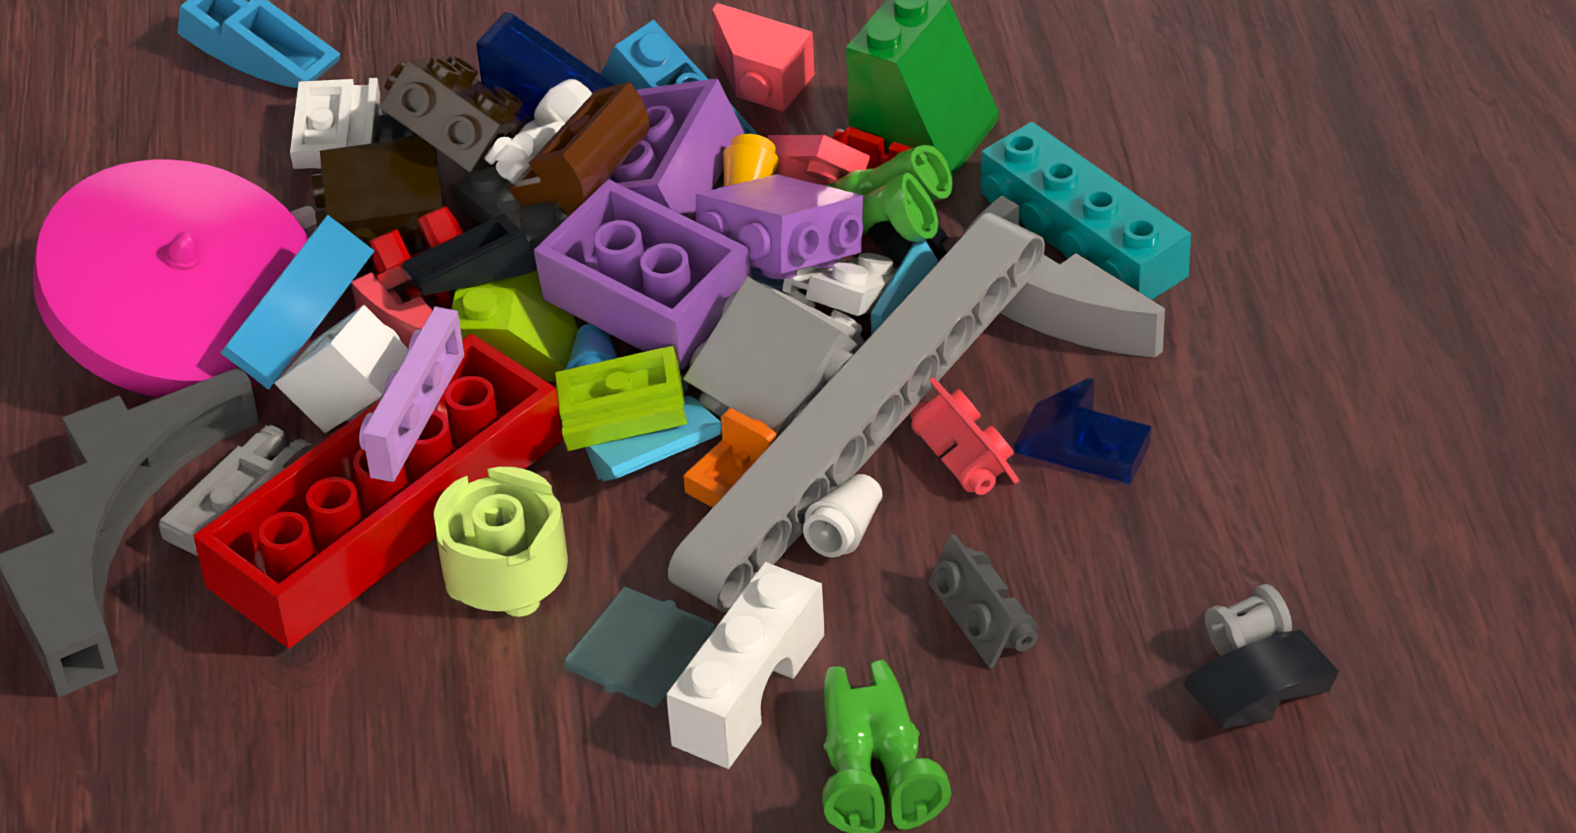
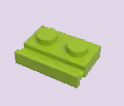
(620, 398)

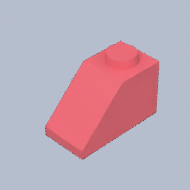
(762, 57)

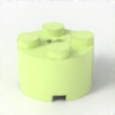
(501, 540)

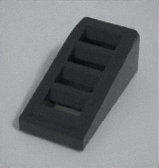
(475, 257)

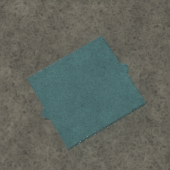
(639, 646)

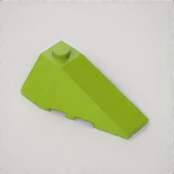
(518, 323)

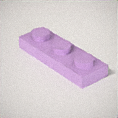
(412, 394)

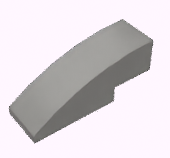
(1088, 309)

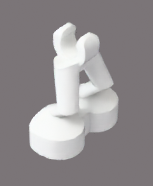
(549, 116)

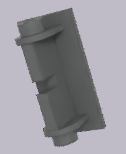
(978, 602)

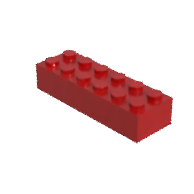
(332, 531)

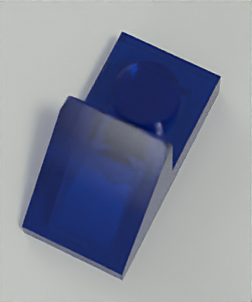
(1074, 436)

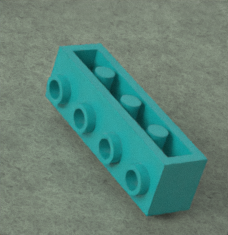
(1085, 210)

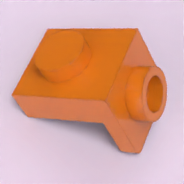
(728, 461)

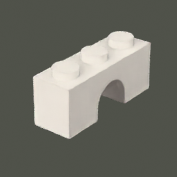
(720, 692)

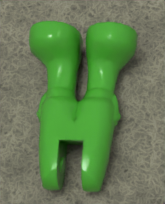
(902, 191)
(876, 725)

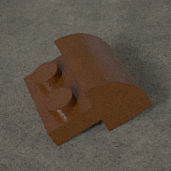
(585, 150)

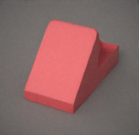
(816, 158)

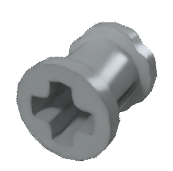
(1248, 620)

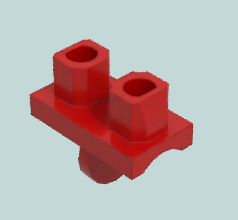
(391, 252)

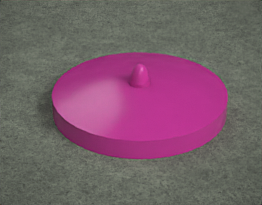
(159, 270)

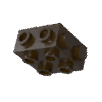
(452, 108)
(379, 189)

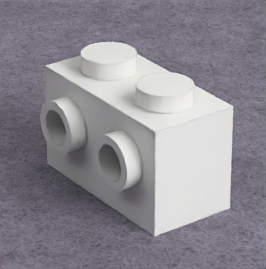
(343, 369)

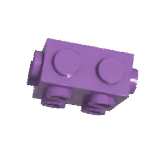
(785, 222)

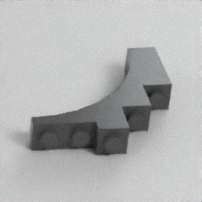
(84, 512)

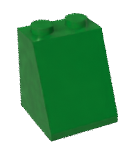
(919, 81)

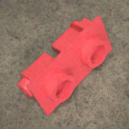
(978, 453)

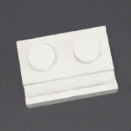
(332, 117)
(848, 285)

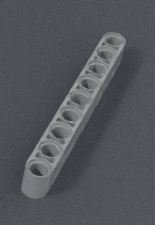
(856, 410)

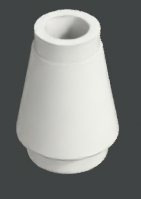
(840, 518)

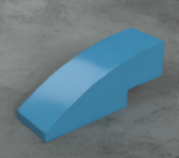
(256, 40)
(297, 302)

